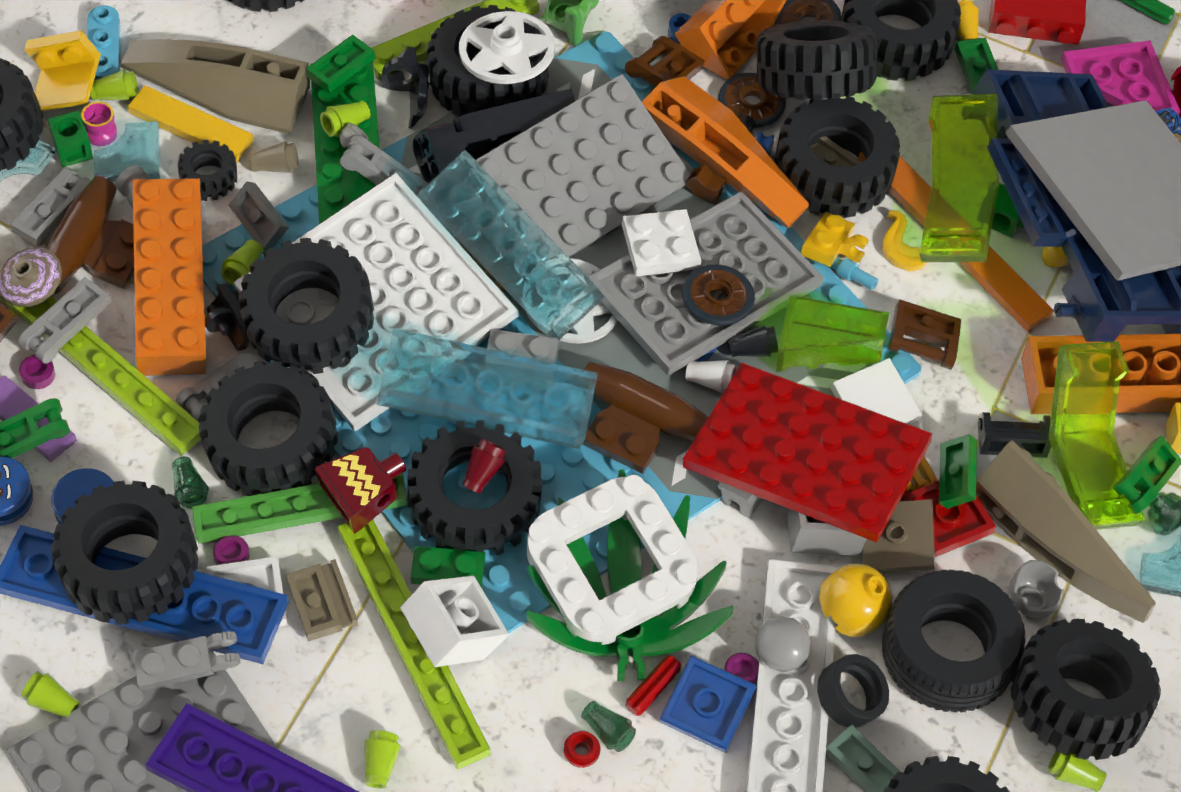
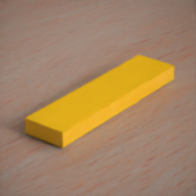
(188, 121)

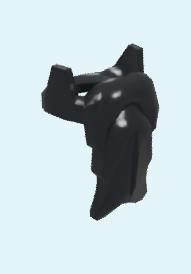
(416, 85)

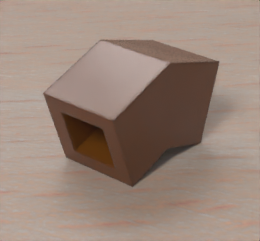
(706, 184)

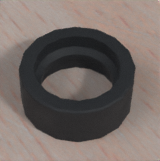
(871, 680)

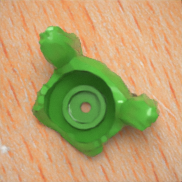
(569, 16)

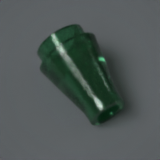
(188, 483)
(611, 728)

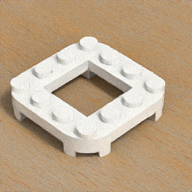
(634, 604)

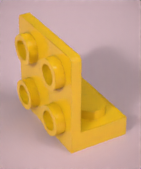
(67, 69)

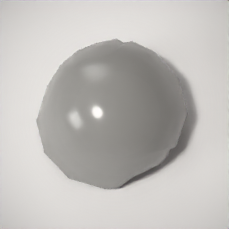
(1036, 589)
(783, 644)

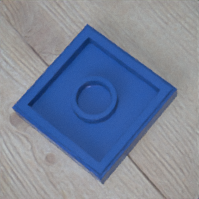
(708, 704)

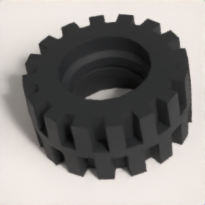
(211, 155)

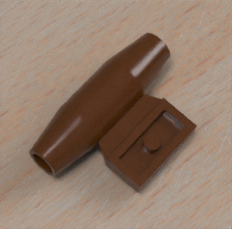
(92, 240)
(636, 416)

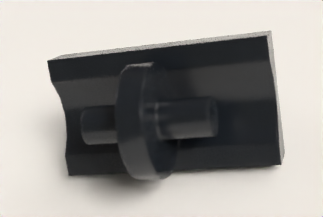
(226, 317)

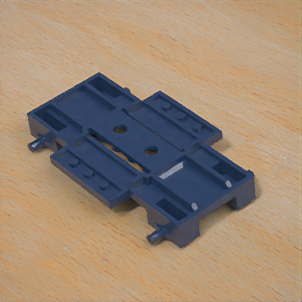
(1093, 294)

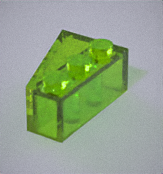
(830, 333)

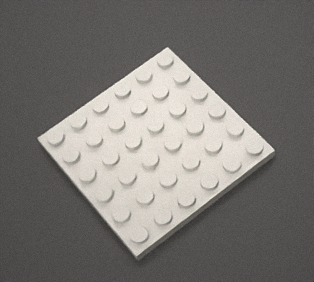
(416, 282)

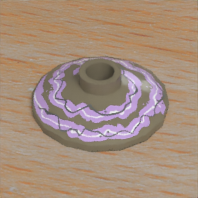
(37, 283)

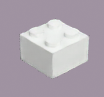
(454, 620)

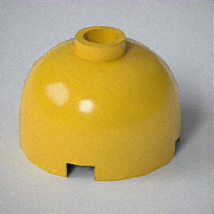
(856, 599)

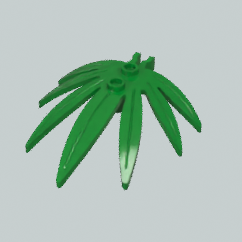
(625, 568)

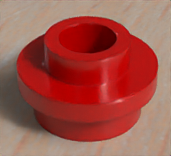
(582, 739)

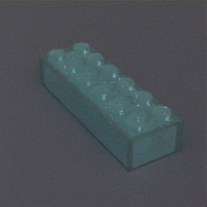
(511, 246)
(485, 384)

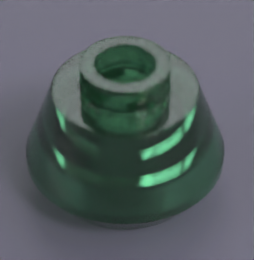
(1165, 513)

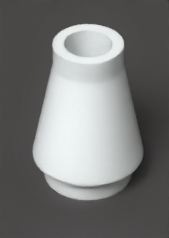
(711, 374)

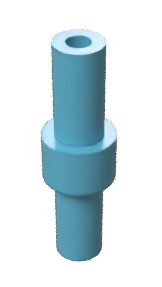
(850, 271)

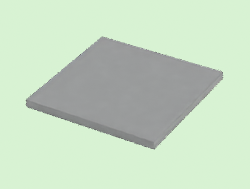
(1114, 180)

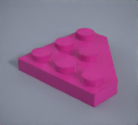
(1124, 73)

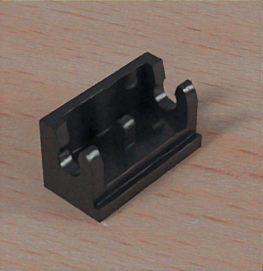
(1028, 436)

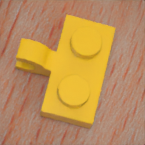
(832, 238)

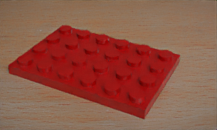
(808, 451)

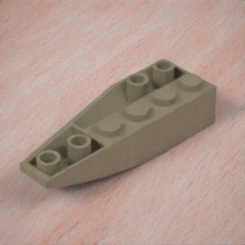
(225, 79)
(1055, 531)

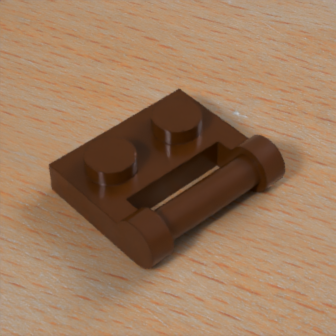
(675, 64)
(926, 326)

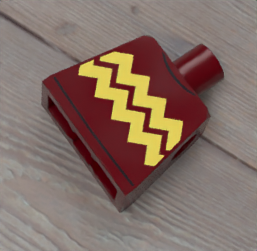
(360, 485)

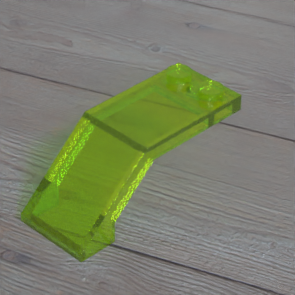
(962, 179)
(1084, 431)

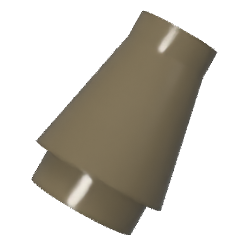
(277, 158)

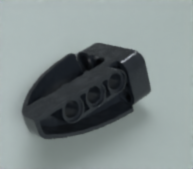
(482, 131)

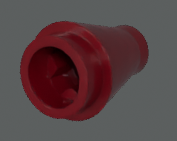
(483, 465)

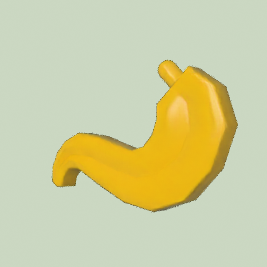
(895, 249)

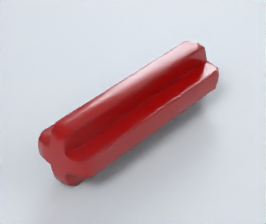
(653, 685)

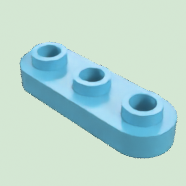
(105, 26)

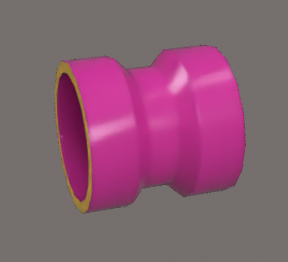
(99, 123)

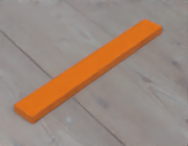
(993, 274)

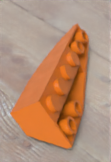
(727, 32)
(719, 140)

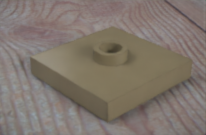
(906, 540)

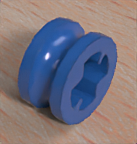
(675, 23)
(766, 142)

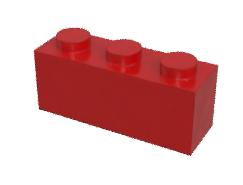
(1039, 19)

